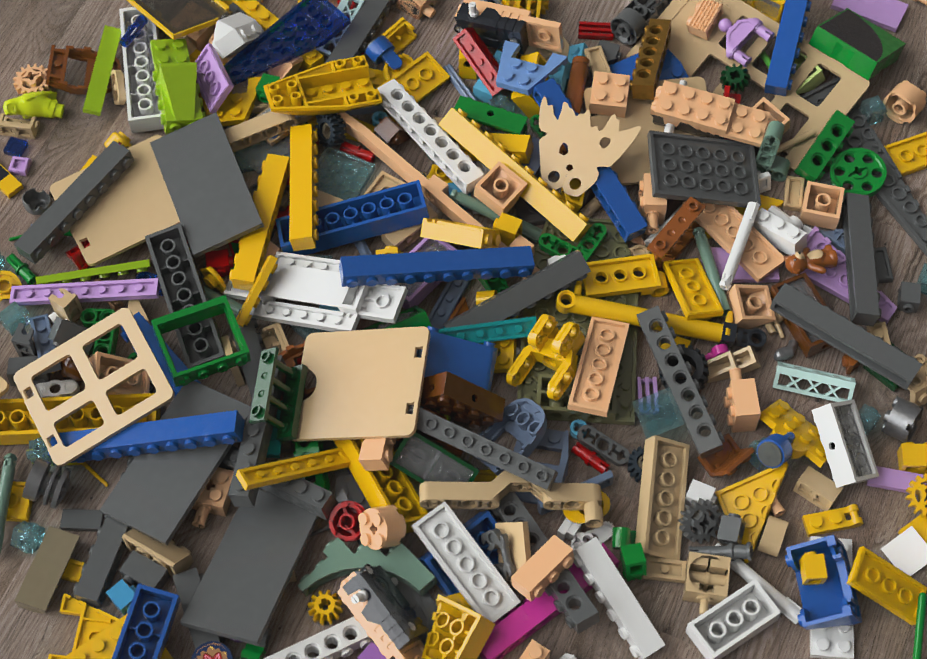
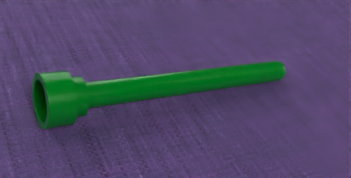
(919, 629)

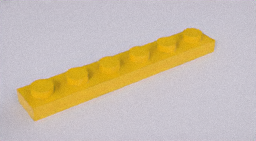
(292, 468)

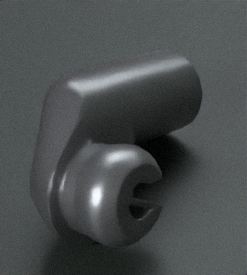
(786, 352)

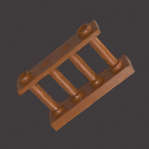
(676, 233)

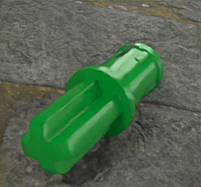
(21, 269)

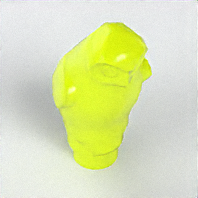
(35, 105)

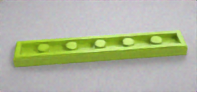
(102, 71)

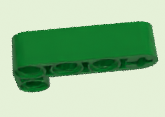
(101, 345)

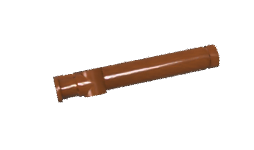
(576, 89)

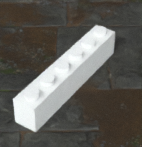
(618, 599)

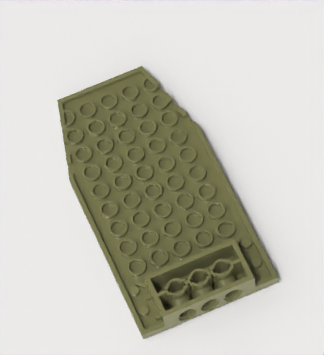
(536, 382)

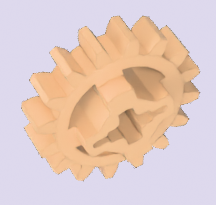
(31, 79)

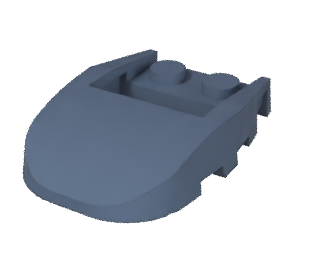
(523, 421)
(553, 441)

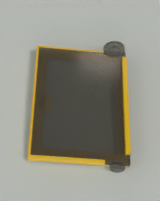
(182, 17)

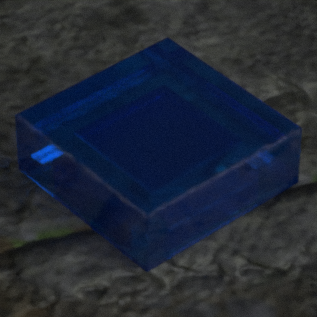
(15, 147)

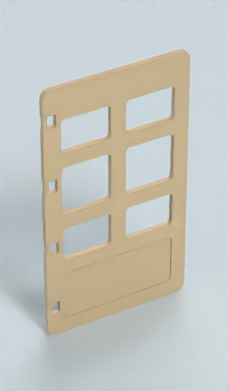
(694, 51)

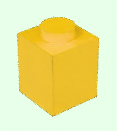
(813, 568)

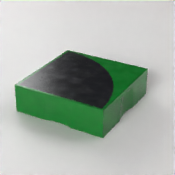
(857, 43)

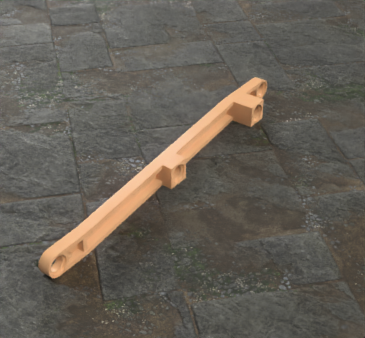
(433, 189)

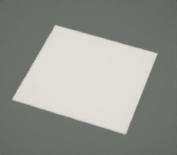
(907, 551)

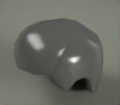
(36, 202)

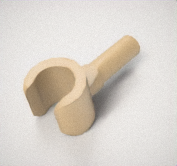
(776, 323)

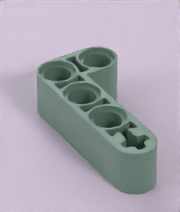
(767, 158)

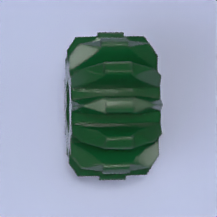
(735, 77)

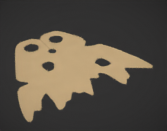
(583, 146)

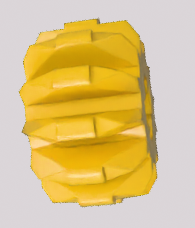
(333, 604)

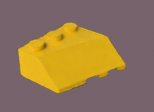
(456, 632)

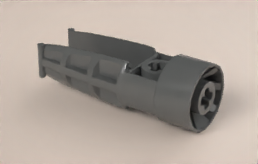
(631, 21)

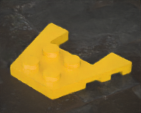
(237, 106)
(90, 623)

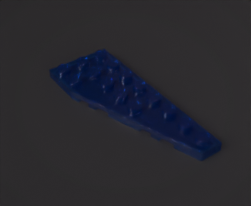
(294, 34)

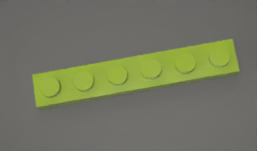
(102, 272)

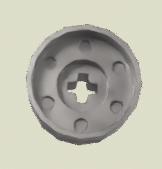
(46, 483)

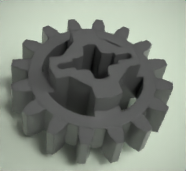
(699, 519)

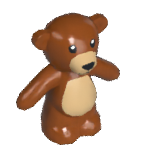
(814, 260)

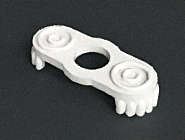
(68, 387)
(603, 533)

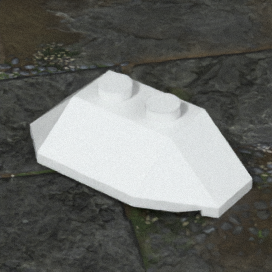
(235, 33)

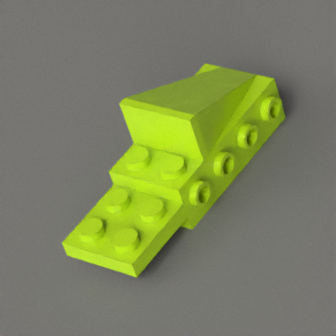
(175, 84)

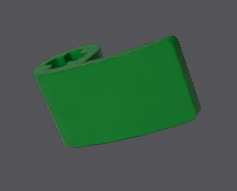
(622, 536)

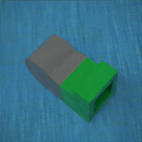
(257, 652)

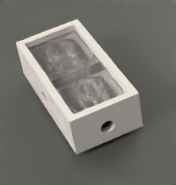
(845, 443)

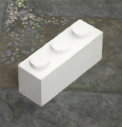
(780, 232)

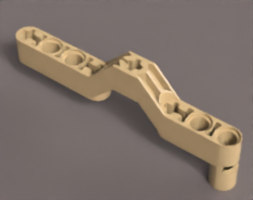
(488, 495)

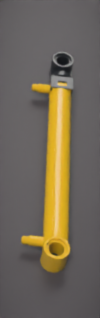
(721, 333)

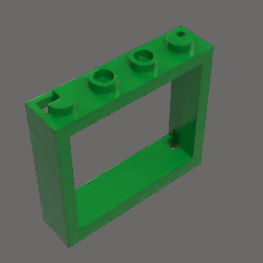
(192, 315)

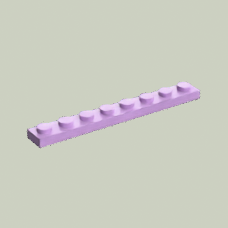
(87, 291)

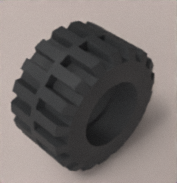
(697, 360)

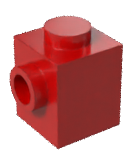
(220, 261)

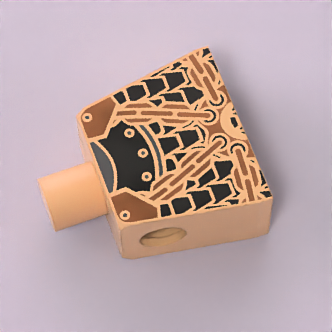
(416, 8)

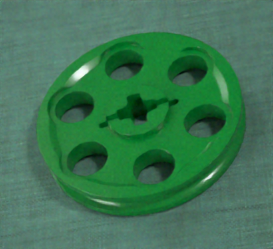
(861, 167)

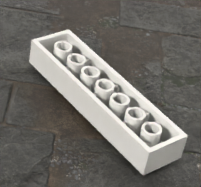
(138, 68)

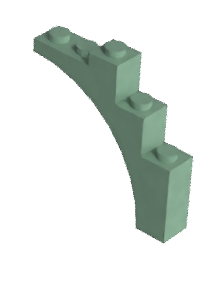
(342, 562)

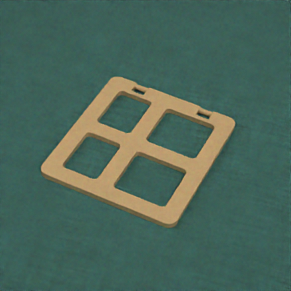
(96, 388)

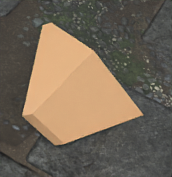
(287, 69)

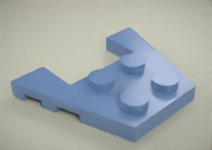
(524, 75)

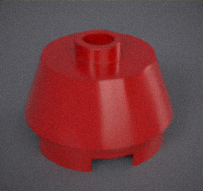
(345, 522)

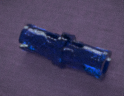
(127, 39)

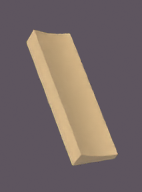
(662, 497)

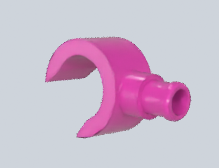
(716, 351)

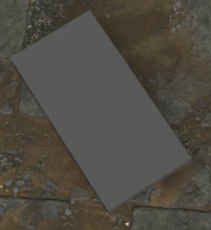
(206, 185)
(165, 485)
(250, 570)

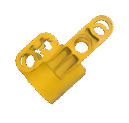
(554, 349)

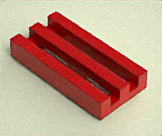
(597, 29)

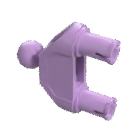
(739, 35)

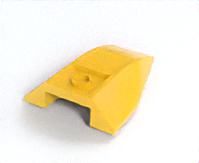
(324, 89)

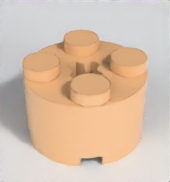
(904, 102)
(381, 527)

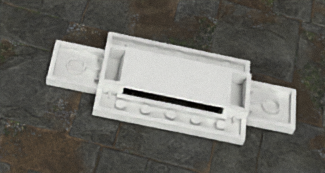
(319, 282)

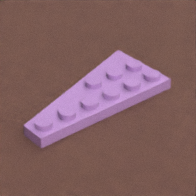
(835, 278)

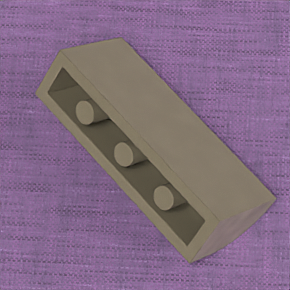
(46, 570)

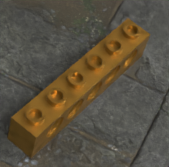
(650, 59)

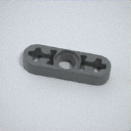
(611, 443)

